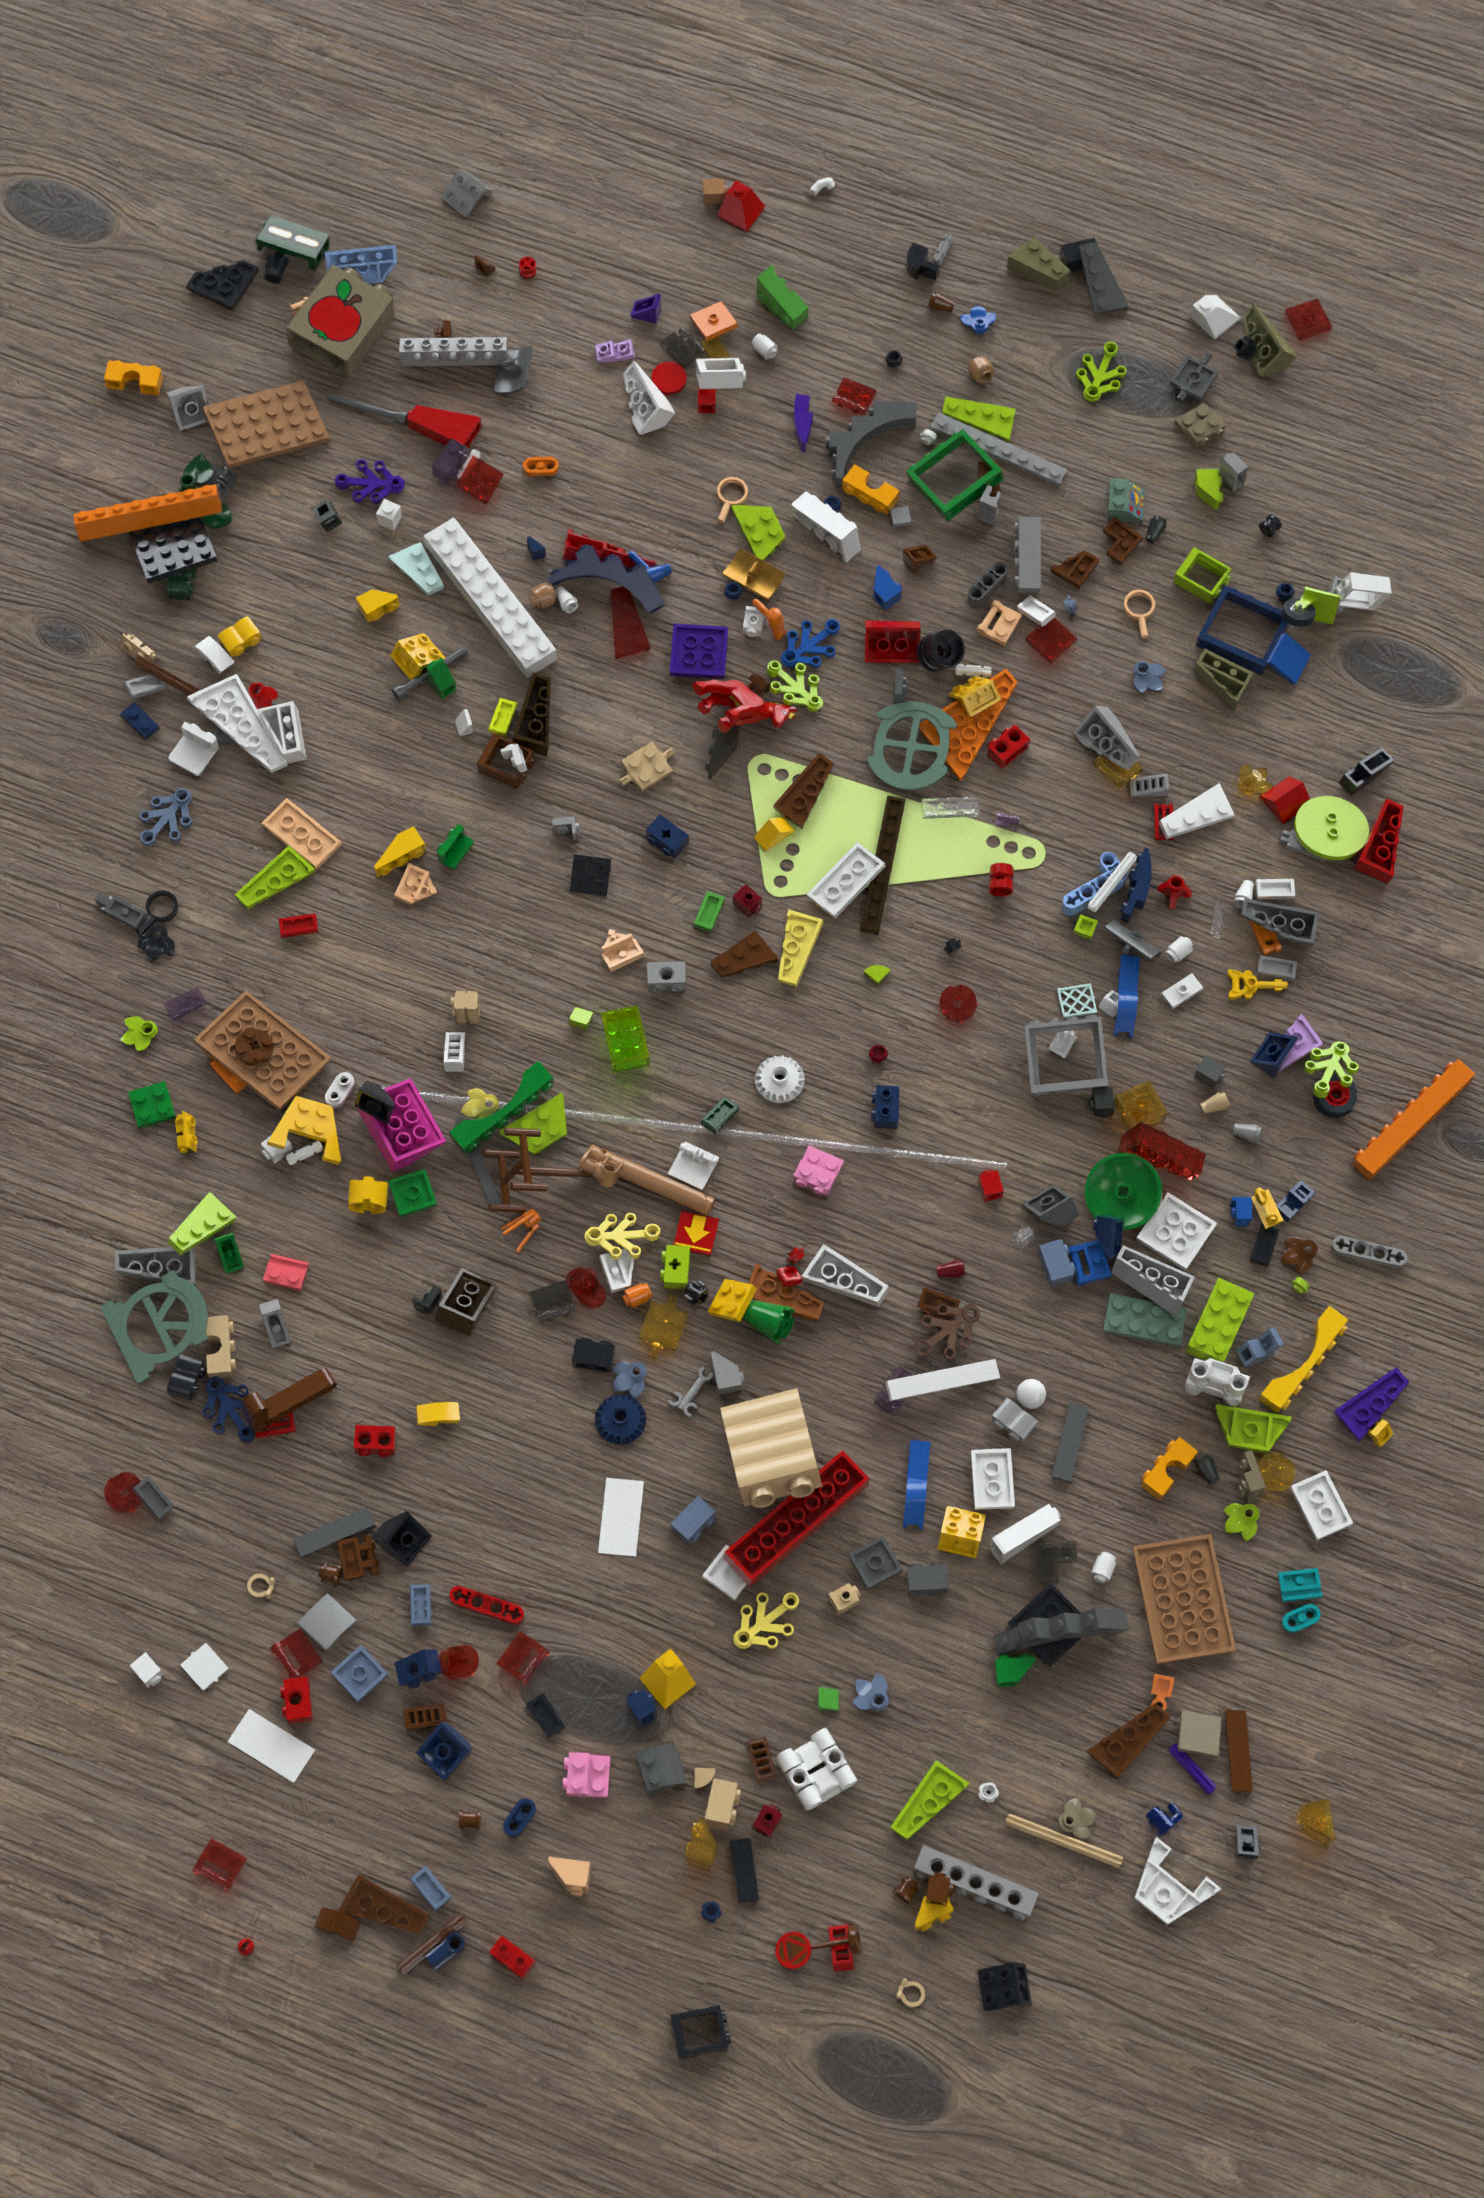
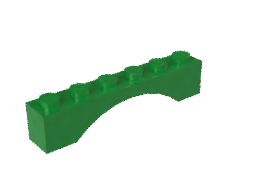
(471, 1132)

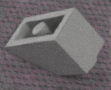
(275, 1323)
(726, 1374)

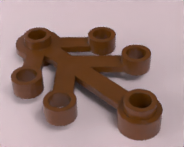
(950, 1328)

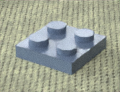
(359, 1673)

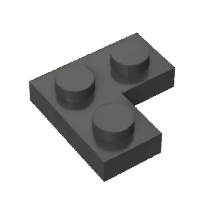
(900, 687)

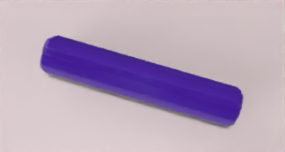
(1192, 1768)

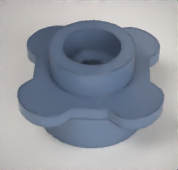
(1070, 605)

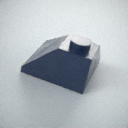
(1109, 1233)

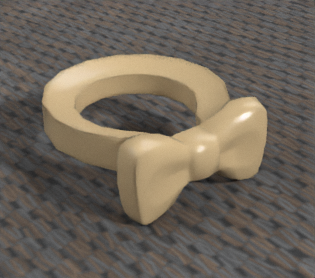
(267, 1593)
(906, 1984)

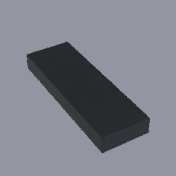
(744, 1870)

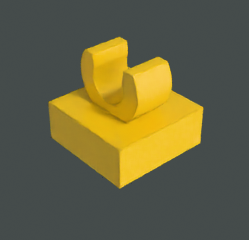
(1381, 1433)

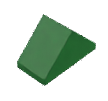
(229, 1253)

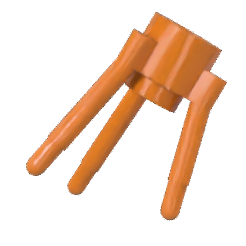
(528, 1219)

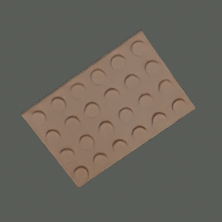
(265, 424)
(293, 1059)
(1183, 1599)

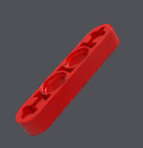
(488, 1601)

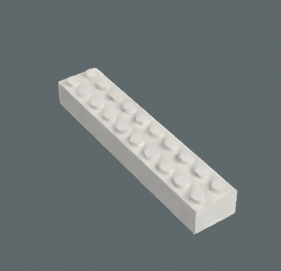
(490, 597)

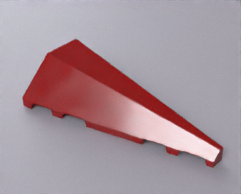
(574, 542)

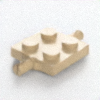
(646, 766)

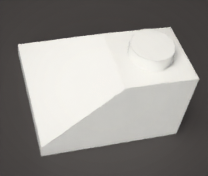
(1213, 315)

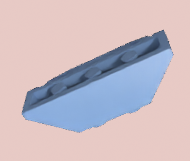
(371, 262)

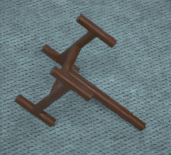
(523, 1168)

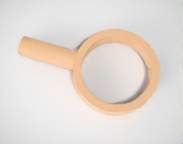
(727, 504)
(1141, 618)

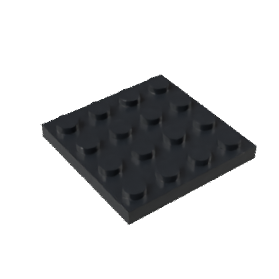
(172, 548)

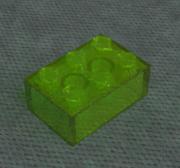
(625, 1039)

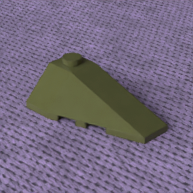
(1273, 350)

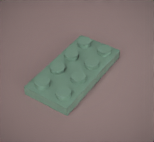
(1143, 1320)

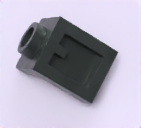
(430, 1300)

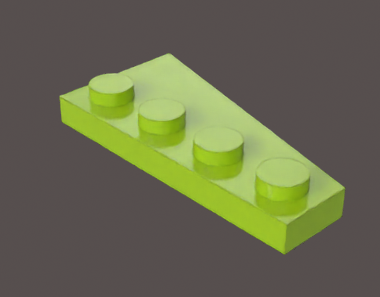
(983, 416)

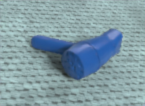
(657, 572)

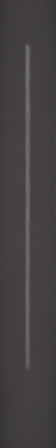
(741, 1134)

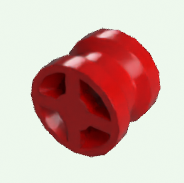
(529, 263)

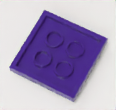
(699, 651)

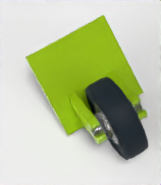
(1312, 606)

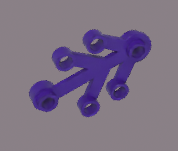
(372, 482)

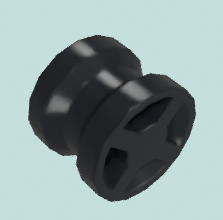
(1270, 525)

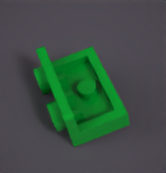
(454, 848)

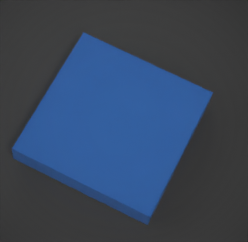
(1288, 658)

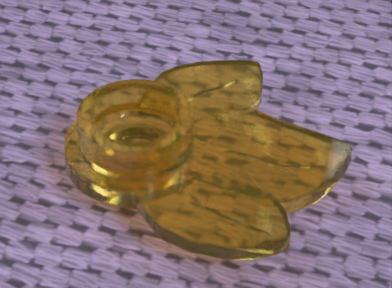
(1255, 779)

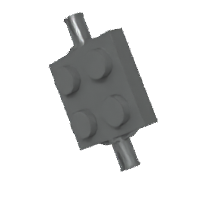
(1194, 378)

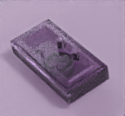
(185, 1003)

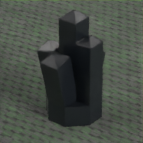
(275, 267)

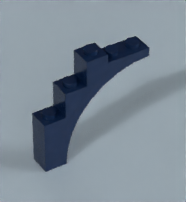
(590, 565)

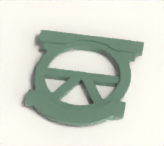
(175, 1286)

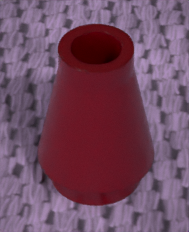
(952, 1269)

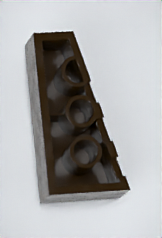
(533, 722)

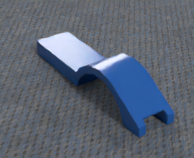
(1127, 994)
(916, 1483)

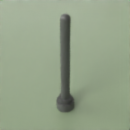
(400, 416)
(400, 691)

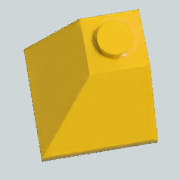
(667, 1679)

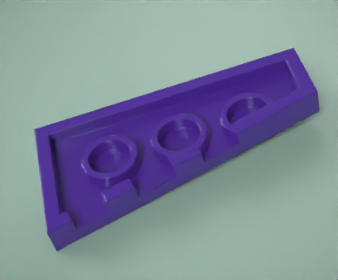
(1368, 1406)

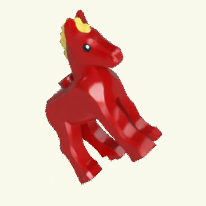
(744, 704)

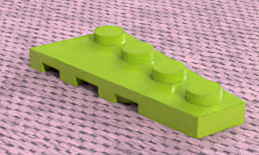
(275, 877)
(201, 1224)
(930, 1797)

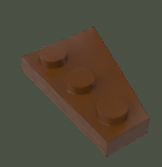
(746, 954)

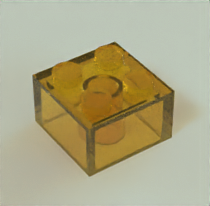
(1140, 1105)

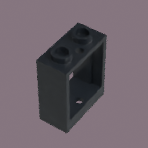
(678, 2034)

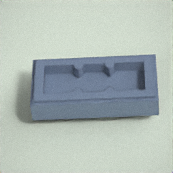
(420, 1605)
(430, 1888)

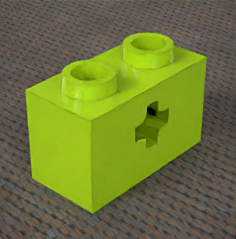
(675, 1256)

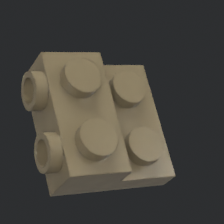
(1200, 425)
(1251, 1483)

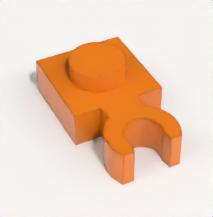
(1162, 1687)

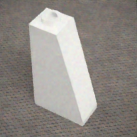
(1024, 1533)

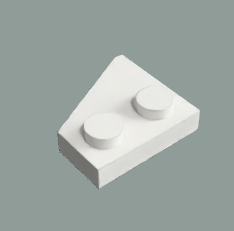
(617, 1272)

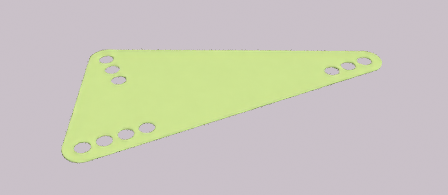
(854, 814)

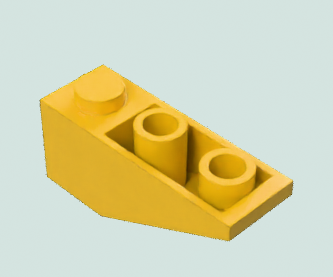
(401, 850)

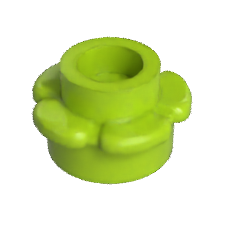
(1300, 1285)

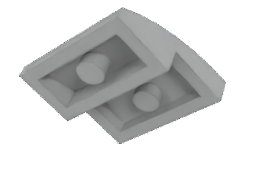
(326, 1622)

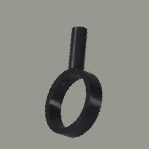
(150, 920)

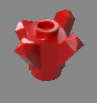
(1174, 889)

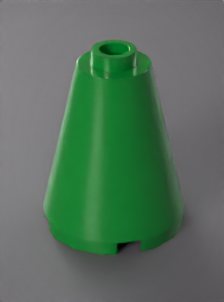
(770, 1319)

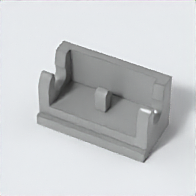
(988, 506)

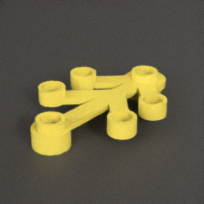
(619, 1235)
(763, 1623)

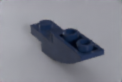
(1139, 883)

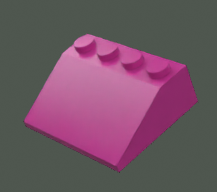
(410, 1130)

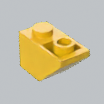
(376, 603)
(931, 1913)

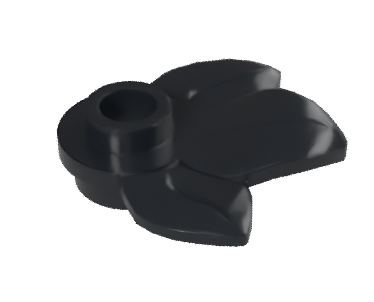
(156, 945)

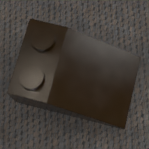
(465, 1302)

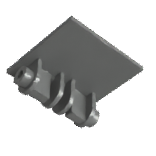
(223, 478)

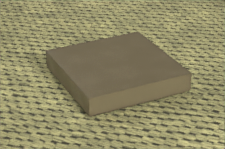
(1199, 1734)

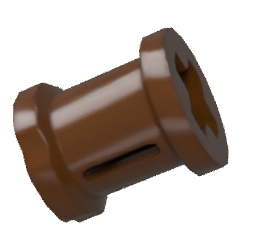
(469, 1819)

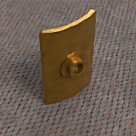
(754, 574)

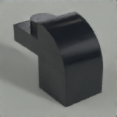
(918, 264)

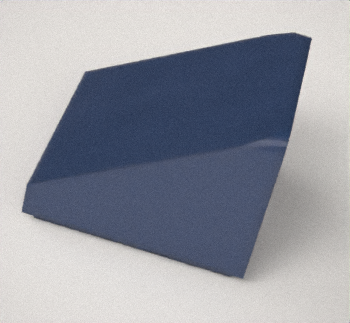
(536, 550)

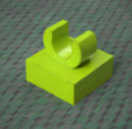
(1085, 927)

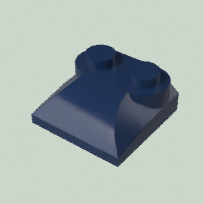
(444, 1750)

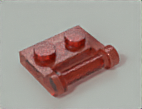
(302, 1651)
(516, 1655)
(223, 1858)

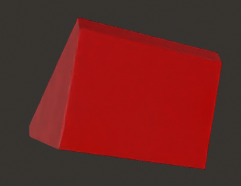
(1286, 798)

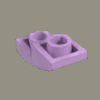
(615, 352)

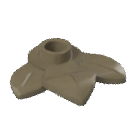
(1079, 1818)

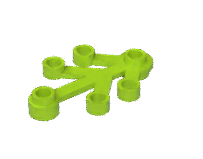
(1100, 375)
(811, 701)
(1338, 1051)

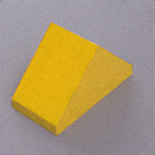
(773, 832)

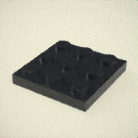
(1048, 1604)

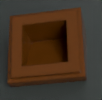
(483, 265)

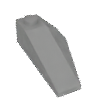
(1106, 736)

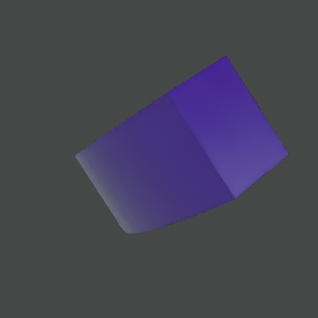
(802, 420)

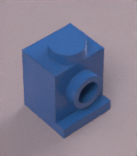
(1241, 1211)

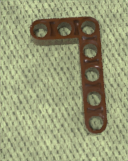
(264, 1413)

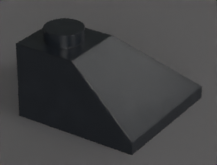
(375, 1101)
(402, 1537)

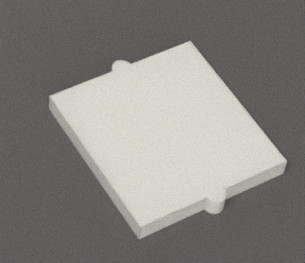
(204, 1666)

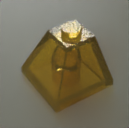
(1317, 1821)

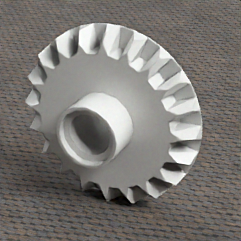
(779, 1090)

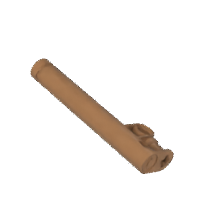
(609, 1167)

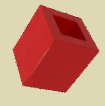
(706, 400)
(990, 1185)

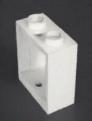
(720, 373)
(1363, 591)

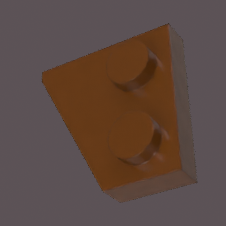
(1076, 569)
(931, 1299)

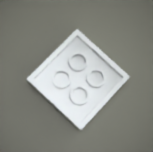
(1176, 1231)

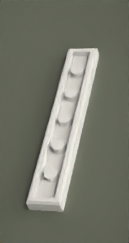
(942, 1380)

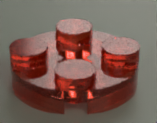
(957, 993)
(114, 1498)

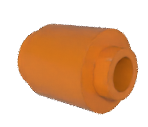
(637, 1295)

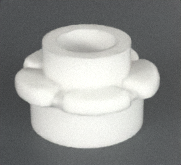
(928, 437)
(988, 1787)

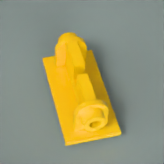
(186, 1124)
(1266, 1207)

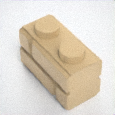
(466, 1007)

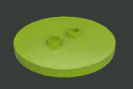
(1331, 828)

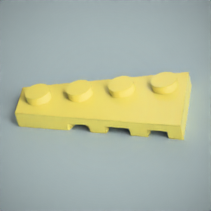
(798, 944)

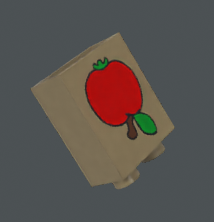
(341, 320)

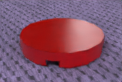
(669, 378)

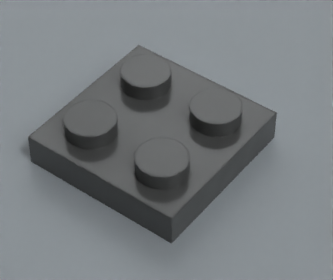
(875, 1562)

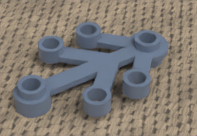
(166, 815)

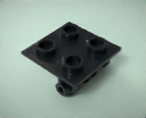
(590, 875)

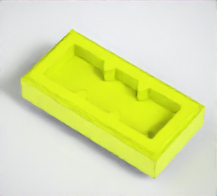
(502, 717)

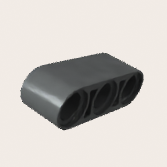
(989, 577)

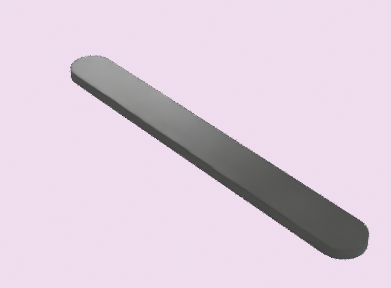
(482, 1173)

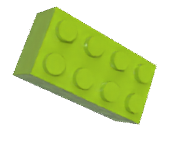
(1220, 1321)

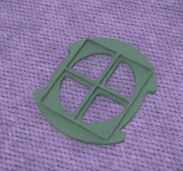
(917, 711)

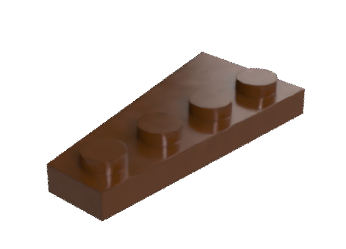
(1127, 1742)

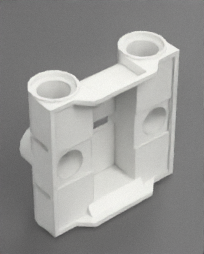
(1217, 1380)
(822, 1783)

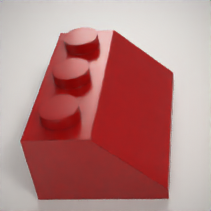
(892, 641)

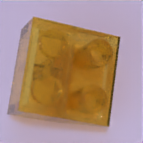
(703, 1847)

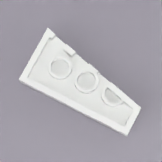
(1200, 812)

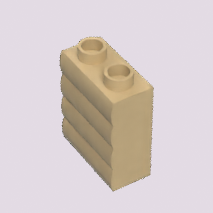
(771, 1448)

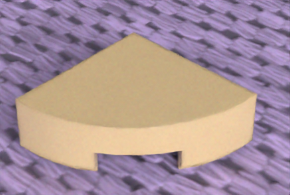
(703, 1777)

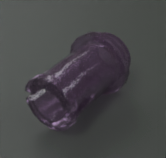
(1007, 820)

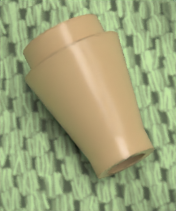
(1215, 1103)

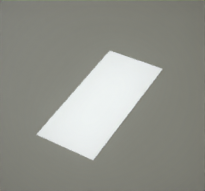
(621, 1517)
(271, 1745)

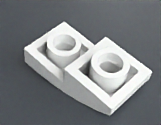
(215, 654)

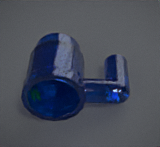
(1161, 1821)

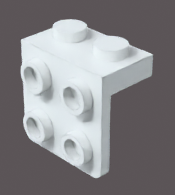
(194, 749)

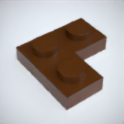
(1125, 540)

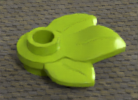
(136, 1033)
(1240, 1522)

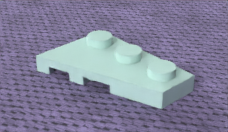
(418, 567)

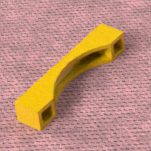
(1280, 1390)

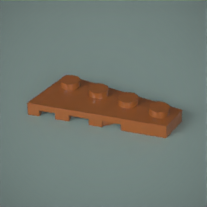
(772, 1291)

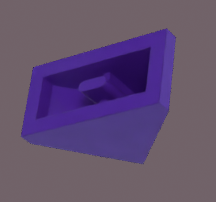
(647, 308)

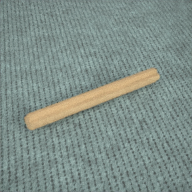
(1064, 1840)

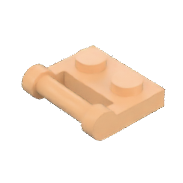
(1004, 626)

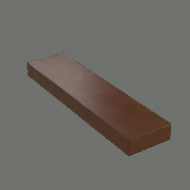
(1238, 1751)

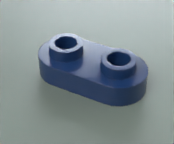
(519, 1818)

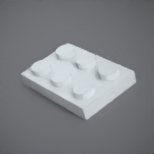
(992, 1479)
(1321, 1505)

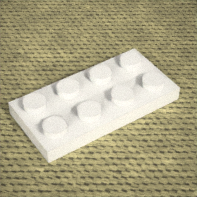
(846, 880)

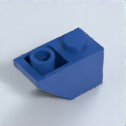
(885, 589)

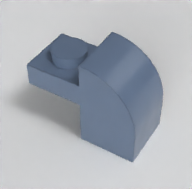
(1260, 1349)

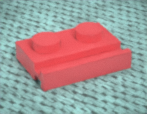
(285, 1272)

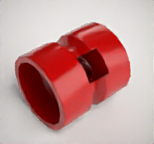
(1001, 879)

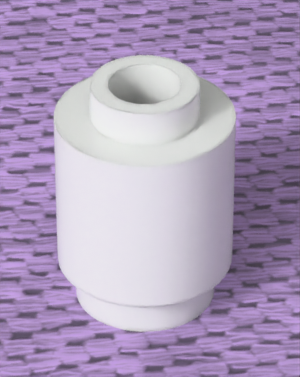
(764, 346)
(1179, 949)
(1103, 1567)

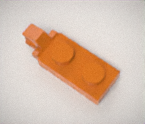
(231, 1080)

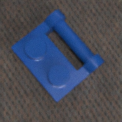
(1095, 1260)

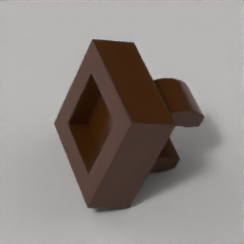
(443, 332)
(759, 682)

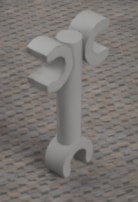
(684, 1404)

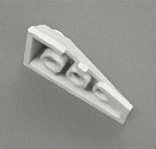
(648, 404)

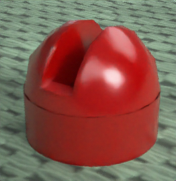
(249, 1948)

